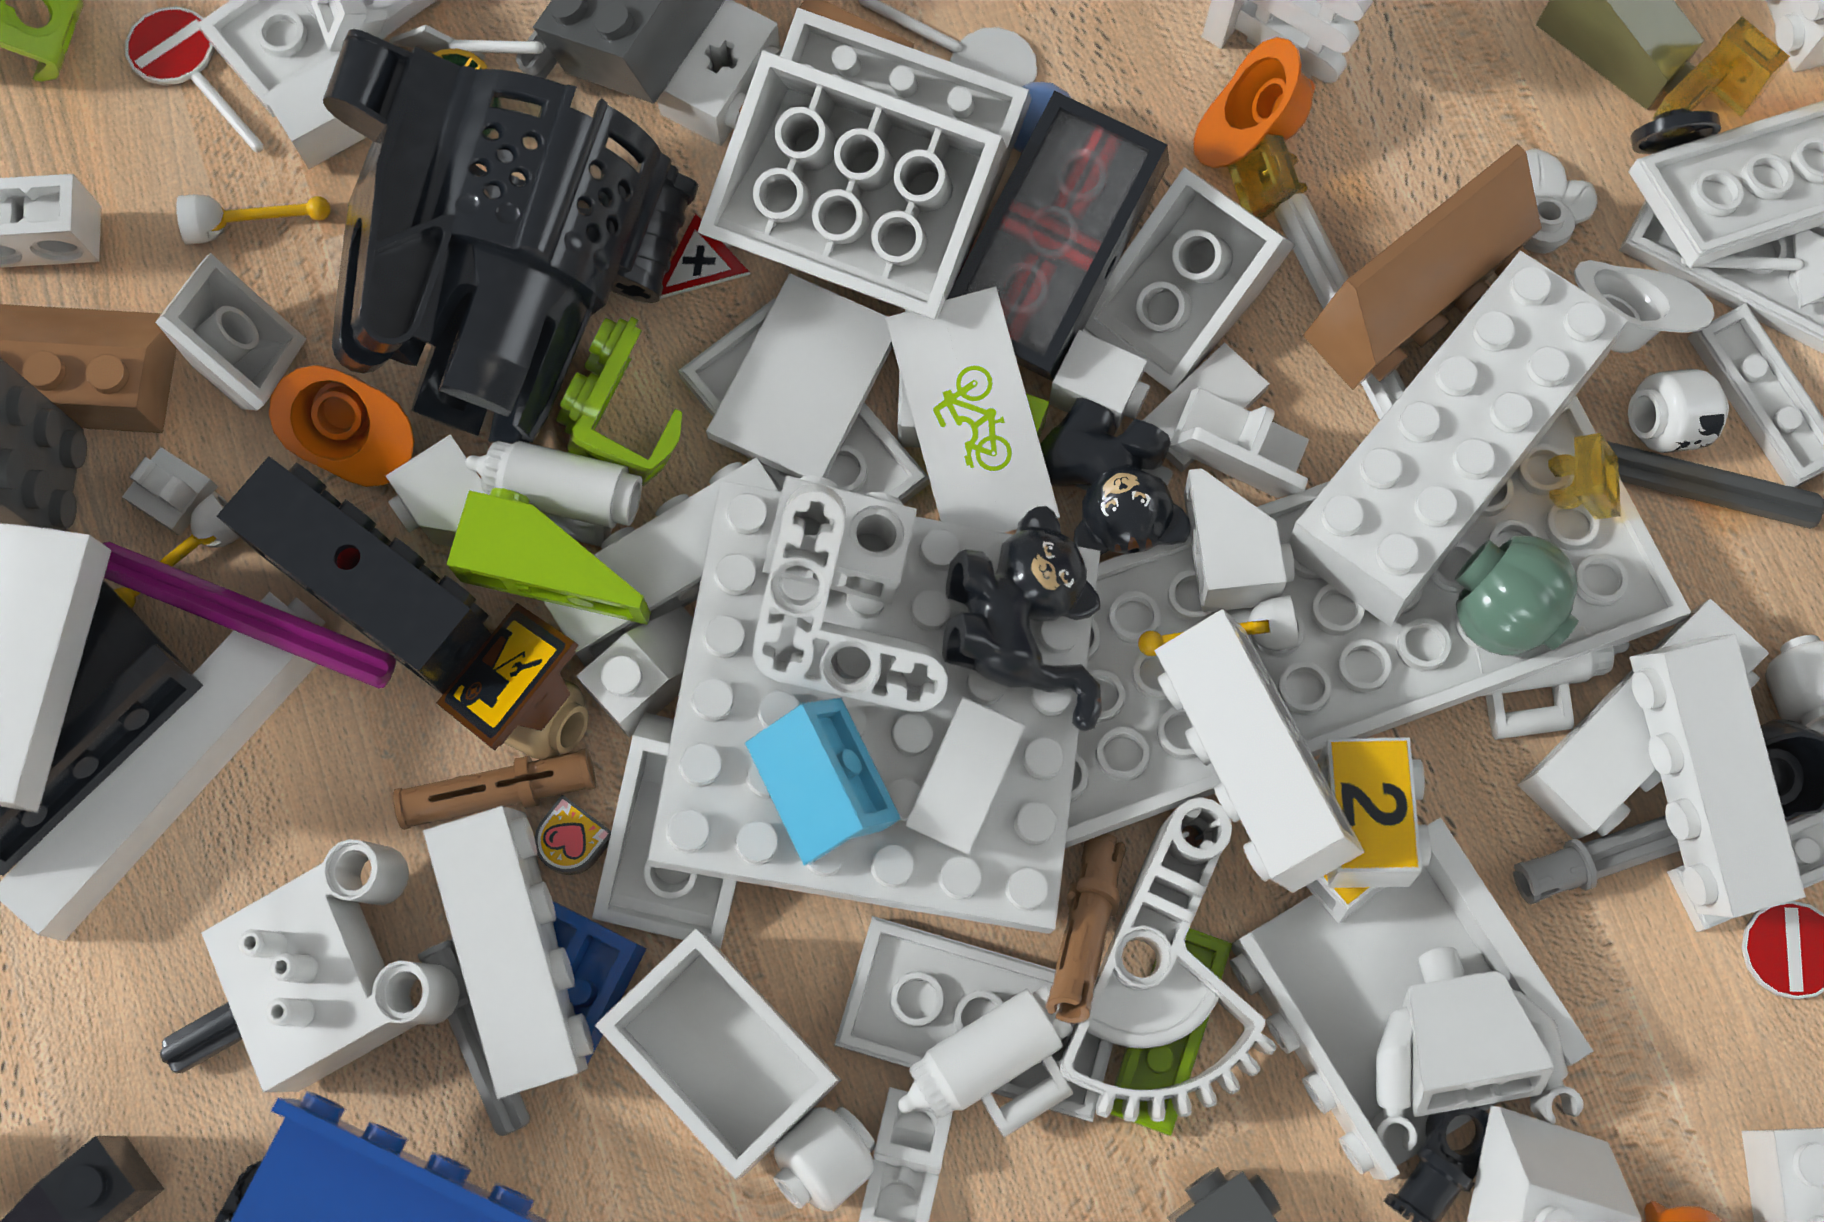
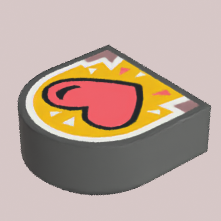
(570, 838)

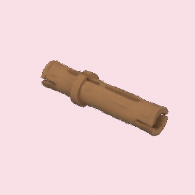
(522, 783)
(1091, 905)

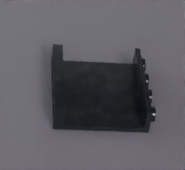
(118, 700)

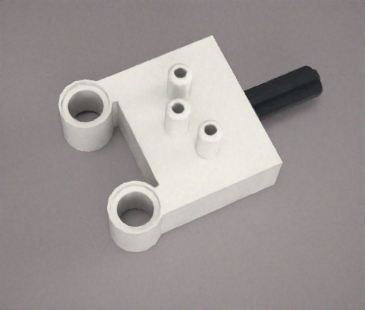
(310, 978)

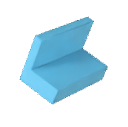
(821, 778)

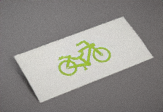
(972, 413)

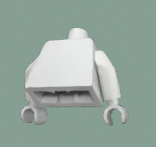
(1467, 1047)

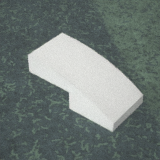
(965, 775)
(905, 1163)

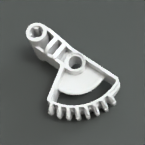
(1180, 989)

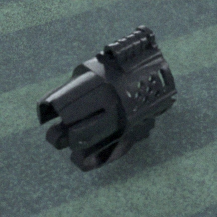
(480, 259)

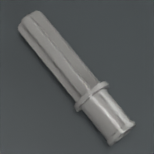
(1586, 862)
(505, 1113)

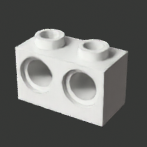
(48, 221)
(857, 569)

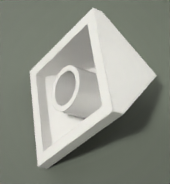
(230, 334)

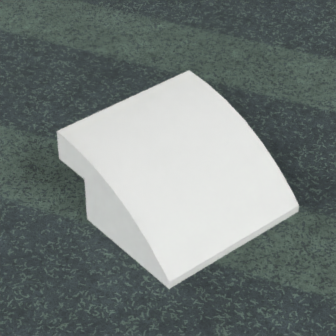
(865, 163)
(45, 616)

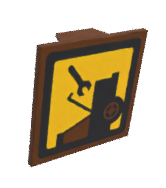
(511, 679)

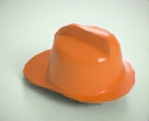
(1260, 100)
(341, 424)

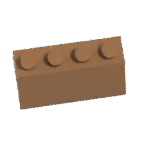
(1428, 273)
(93, 363)

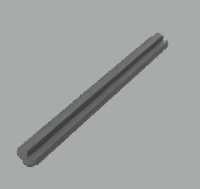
(1718, 487)

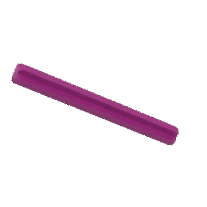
(249, 617)

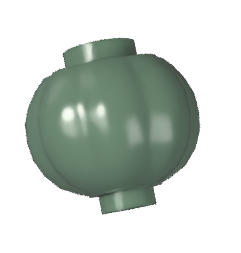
(1517, 596)

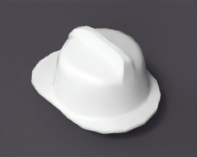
(1647, 299)

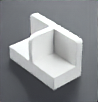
(1241, 443)

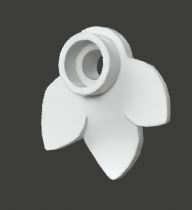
(1558, 201)

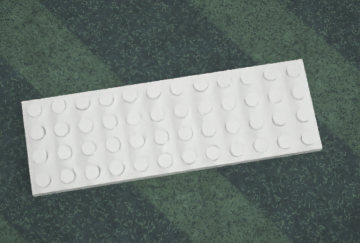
(1350, 667)

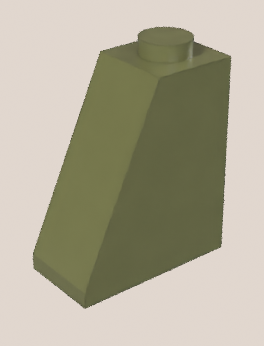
(1630, 42)

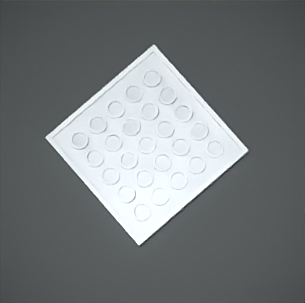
(717, 810)

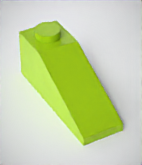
(522, 552)

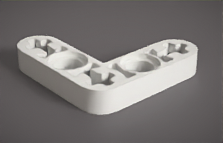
(823, 639)

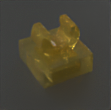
(1266, 177)
(1594, 479)

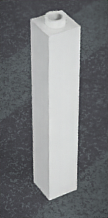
(142, 797)

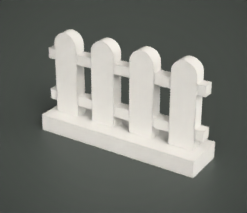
(1315, 27)

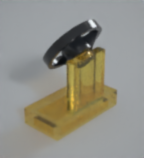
(1734, 71)

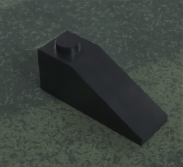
(95, 1184)

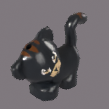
(1123, 505)
(1037, 580)

